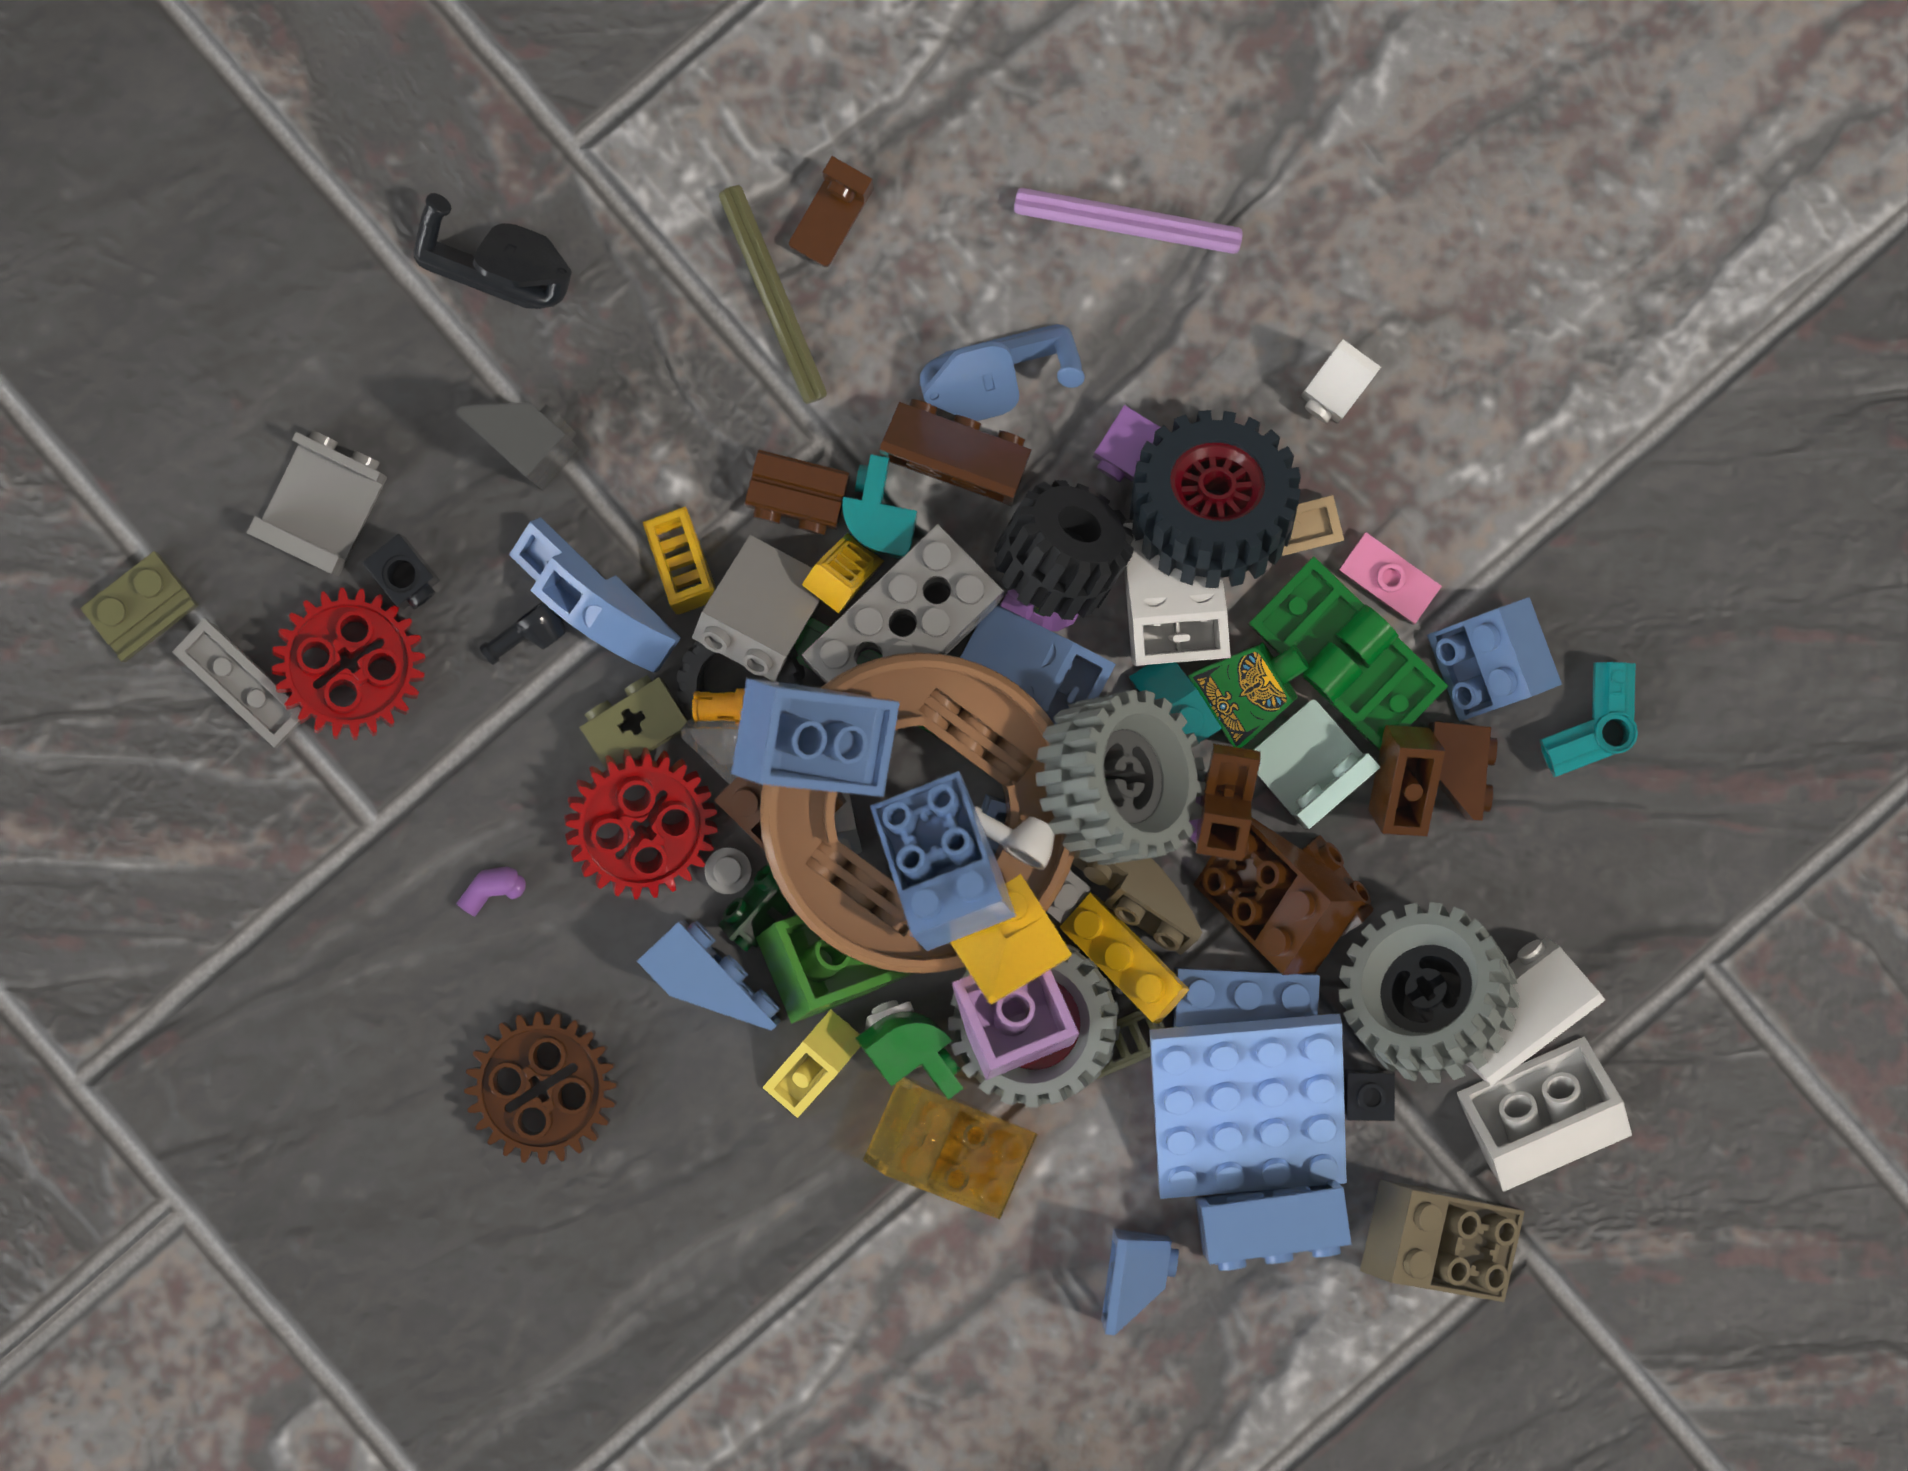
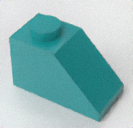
(1171, 683)

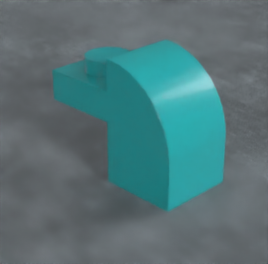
(872, 524)

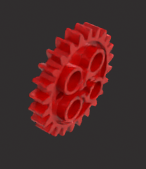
(322, 630)
(605, 803)

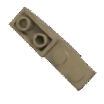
(1146, 898)

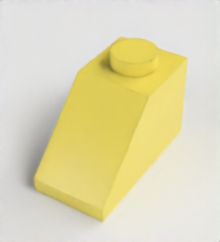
(813, 1063)

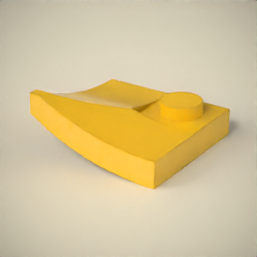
(1014, 950)

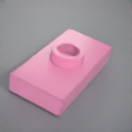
(1389, 578)

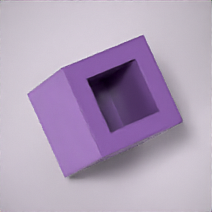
(1123, 444)

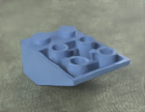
(1038, 660)
(942, 862)
(696, 974)

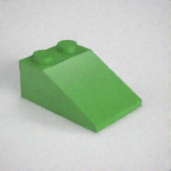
(813, 973)

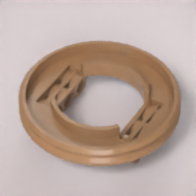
(846, 896)

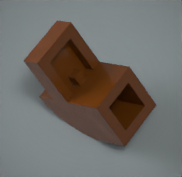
(1227, 802)

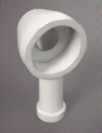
(1028, 842)

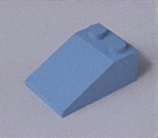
(814, 738)

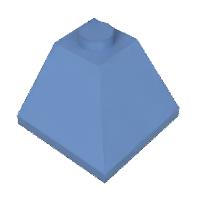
(1135, 1275)

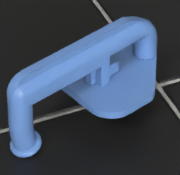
(982, 378)

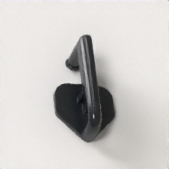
(505, 265)

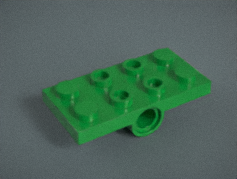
(1350, 652)

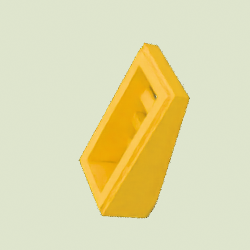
(842, 572)
(691, 597)

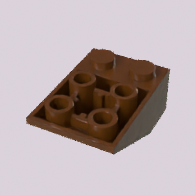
(1281, 900)

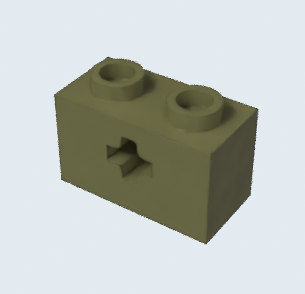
(661, 724)

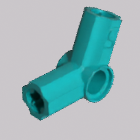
(1584, 744)

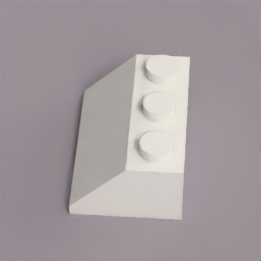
(1550, 1001)
(1545, 1114)

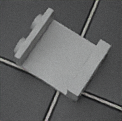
(320, 503)
(758, 609)

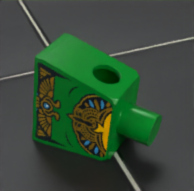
(1249, 689)

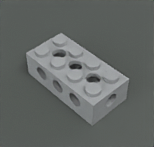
(901, 594)

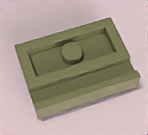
(139, 606)

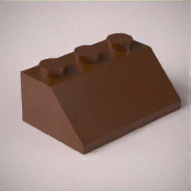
(955, 451)

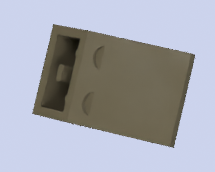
(1441, 1241)

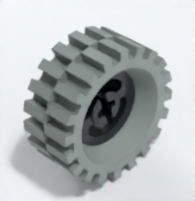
(1407, 961)

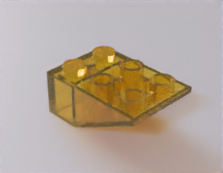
(949, 1148)

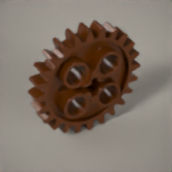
(563, 1123)

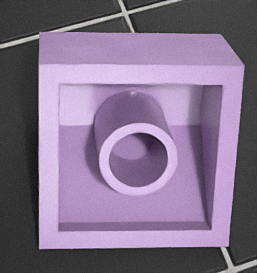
(1017, 1027)

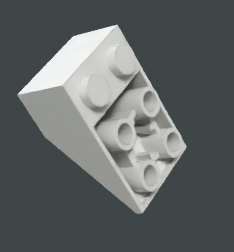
(1172, 618)

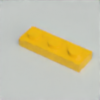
(1124, 958)

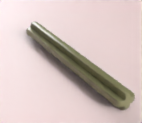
(772, 294)

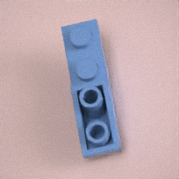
(595, 606)

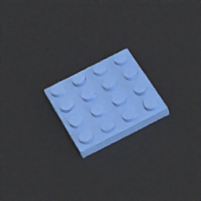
(1249, 1105)

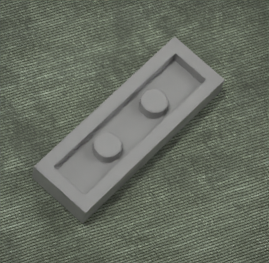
(238, 682)

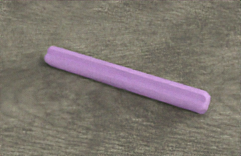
(1128, 220)

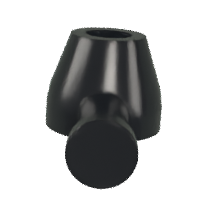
(538, 626)

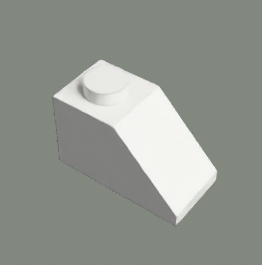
(1339, 383)

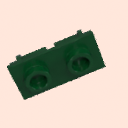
(747, 916)

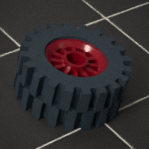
(1189, 523)

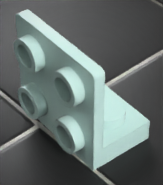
(1312, 764)

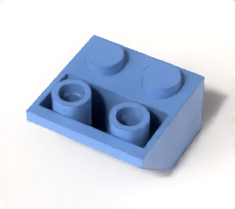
(1494, 659)

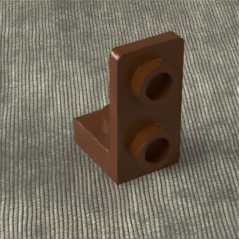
(832, 212)

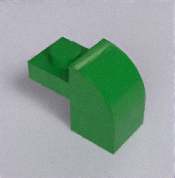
(907, 1041)

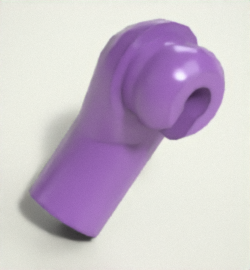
(491, 883)

